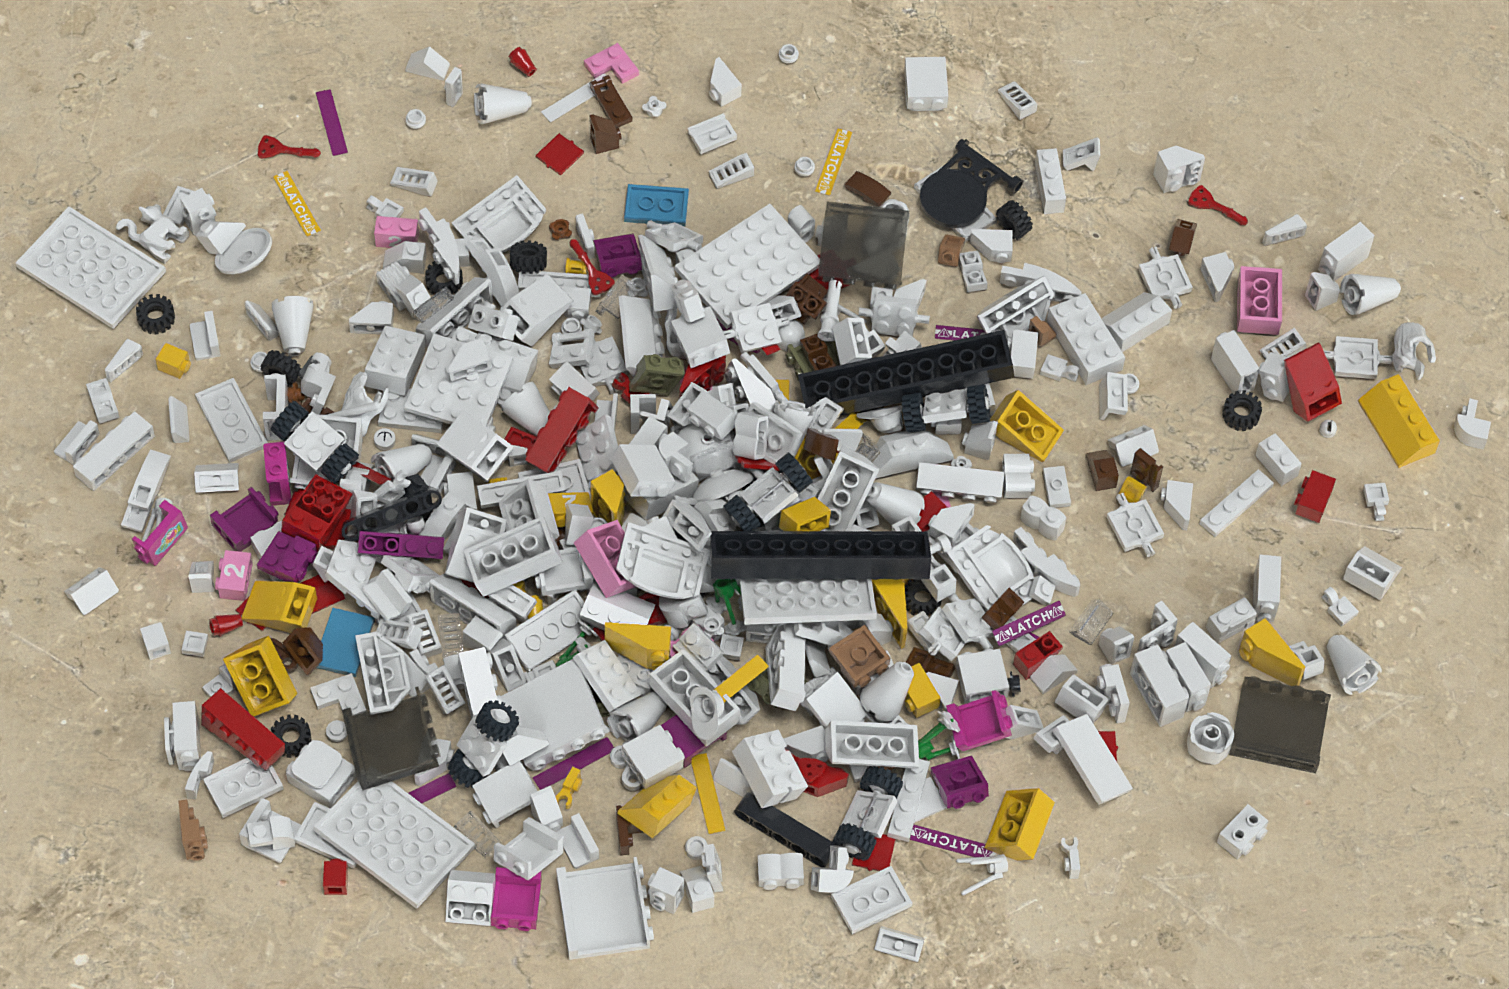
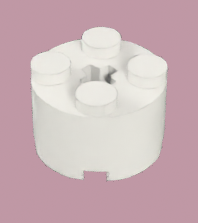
(1210, 738)

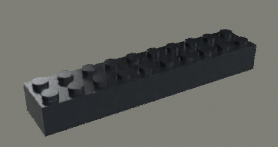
(920, 370)
(820, 555)

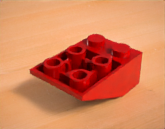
(705, 374)
(1311, 383)
(316, 511)

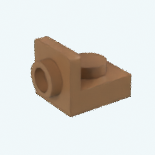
(950, 250)
(1045, 332)

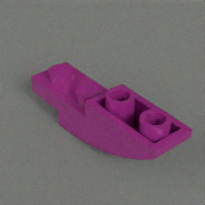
(400, 544)

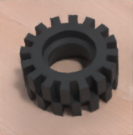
(1014, 218)
(528, 257)
(434, 286)
(155, 304)
(281, 364)
(1239, 420)
(915, 605)
(292, 724)

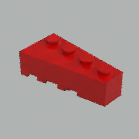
(560, 430)
(241, 730)

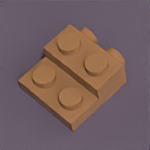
(860, 657)
(193, 835)

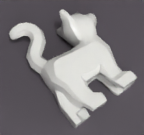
(157, 233)

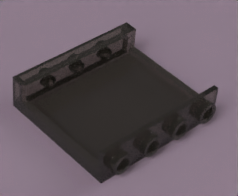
(863, 245)
(1280, 724)
(392, 742)

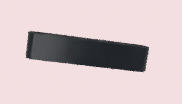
(402, 514)
(785, 830)

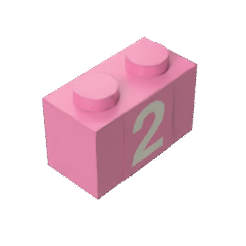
(394, 230)
(234, 575)

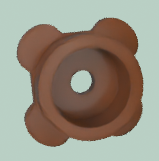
(560, 224)
(295, 394)

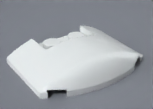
(503, 216)
(661, 563)
(990, 566)

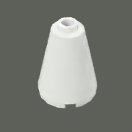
(499, 103)
(1367, 292)
(293, 322)
(527, 408)
(796, 415)
(409, 459)
(895, 502)
(1353, 666)
(888, 691)
(636, 716)

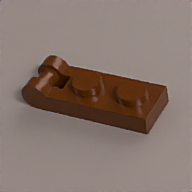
(611, 101)

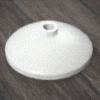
(245, 251)
(695, 437)
(721, 484)

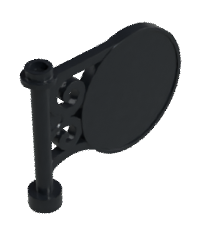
(955, 195)

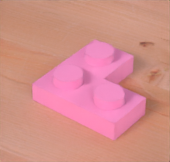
(612, 59)

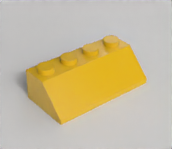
(1399, 421)

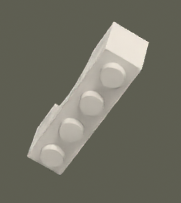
(941, 580)

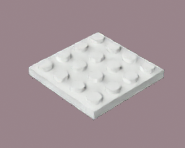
(443, 399)

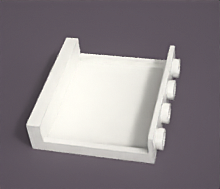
(561, 708)
(604, 910)

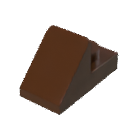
(625, 832)

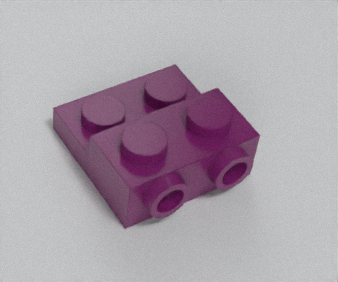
(618, 255)
(287, 557)
(960, 782)

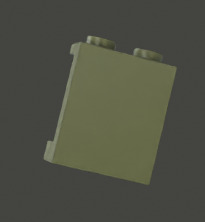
(797, 358)

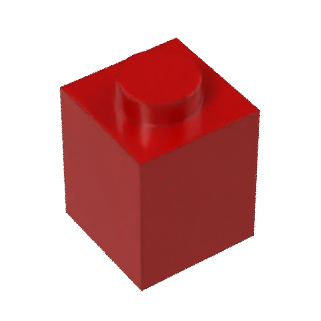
(335, 877)

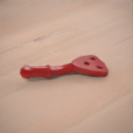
(278, 148)
(1210, 203)
(594, 274)
(813, 770)

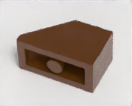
(603, 134)
(1182, 237)
(1102, 470)
(305, 648)

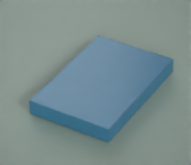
(657, 204)
(339, 641)

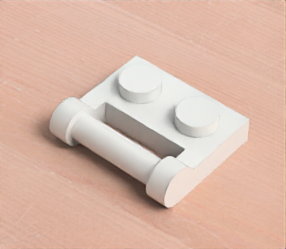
(574, 354)

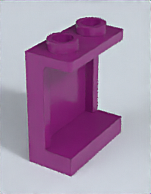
(244, 520)
(686, 739)

